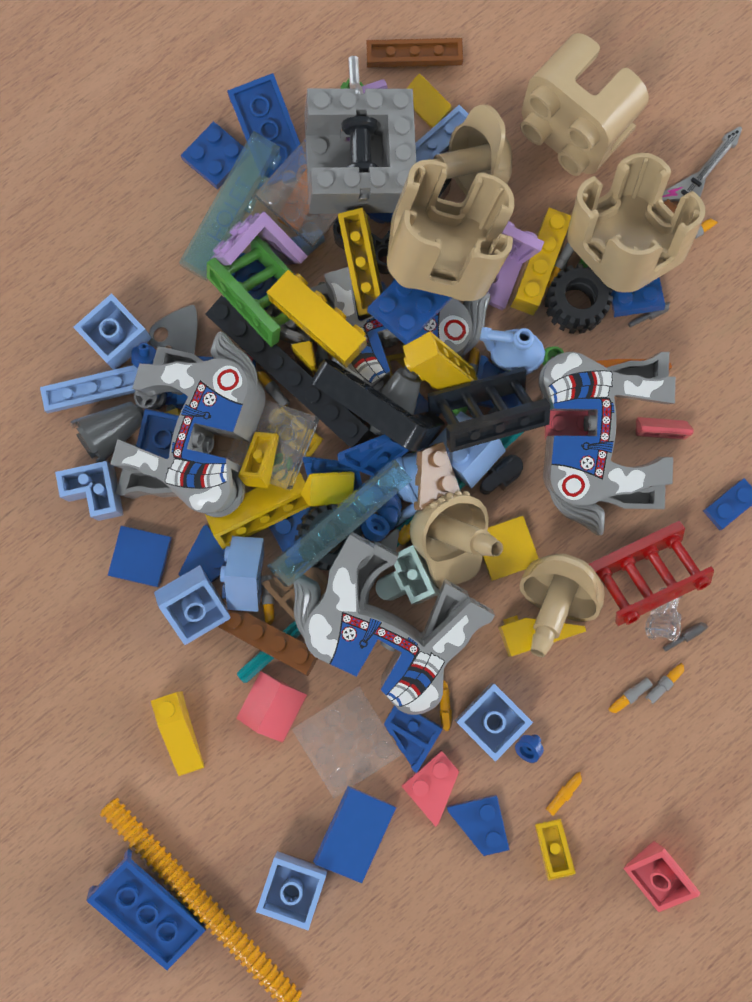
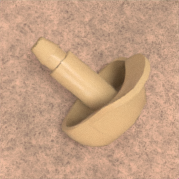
(478, 148)
(453, 537)
(562, 590)

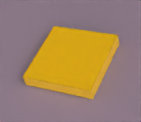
(517, 549)

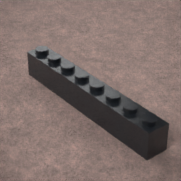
(289, 374)

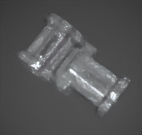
(664, 621)

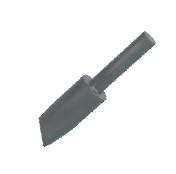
(650, 315)
(687, 635)

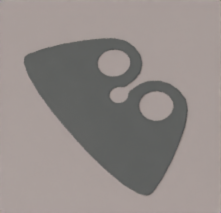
(181, 331)

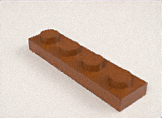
(414, 52)
(270, 640)

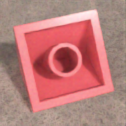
(271, 707)
(660, 878)

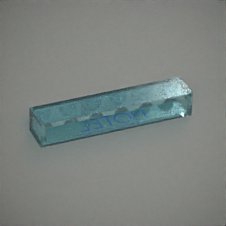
(232, 202)
(339, 523)

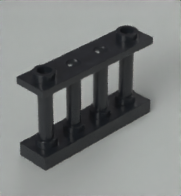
(490, 426)

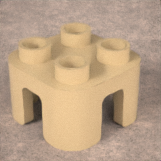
(571, 120)
(630, 231)
(446, 243)

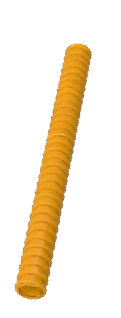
(200, 903)

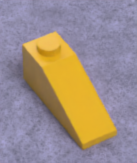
(518, 634)
(178, 732)

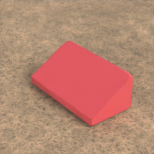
(663, 428)

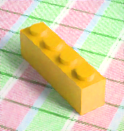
(360, 258)
(540, 266)
(317, 318)
(437, 362)
(258, 511)

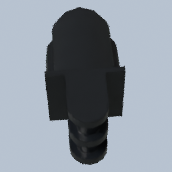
(502, 474)

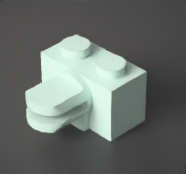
(410, 578)

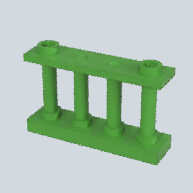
(238, 294)

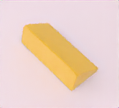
(428, 101)
(305, 357)
(328, 488)

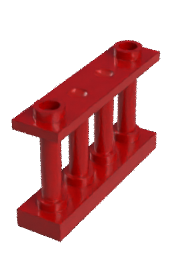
(648, 549)

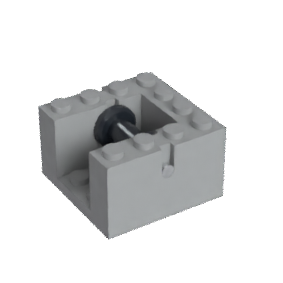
(375, 161)

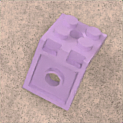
(267, 230)
(524, 247)

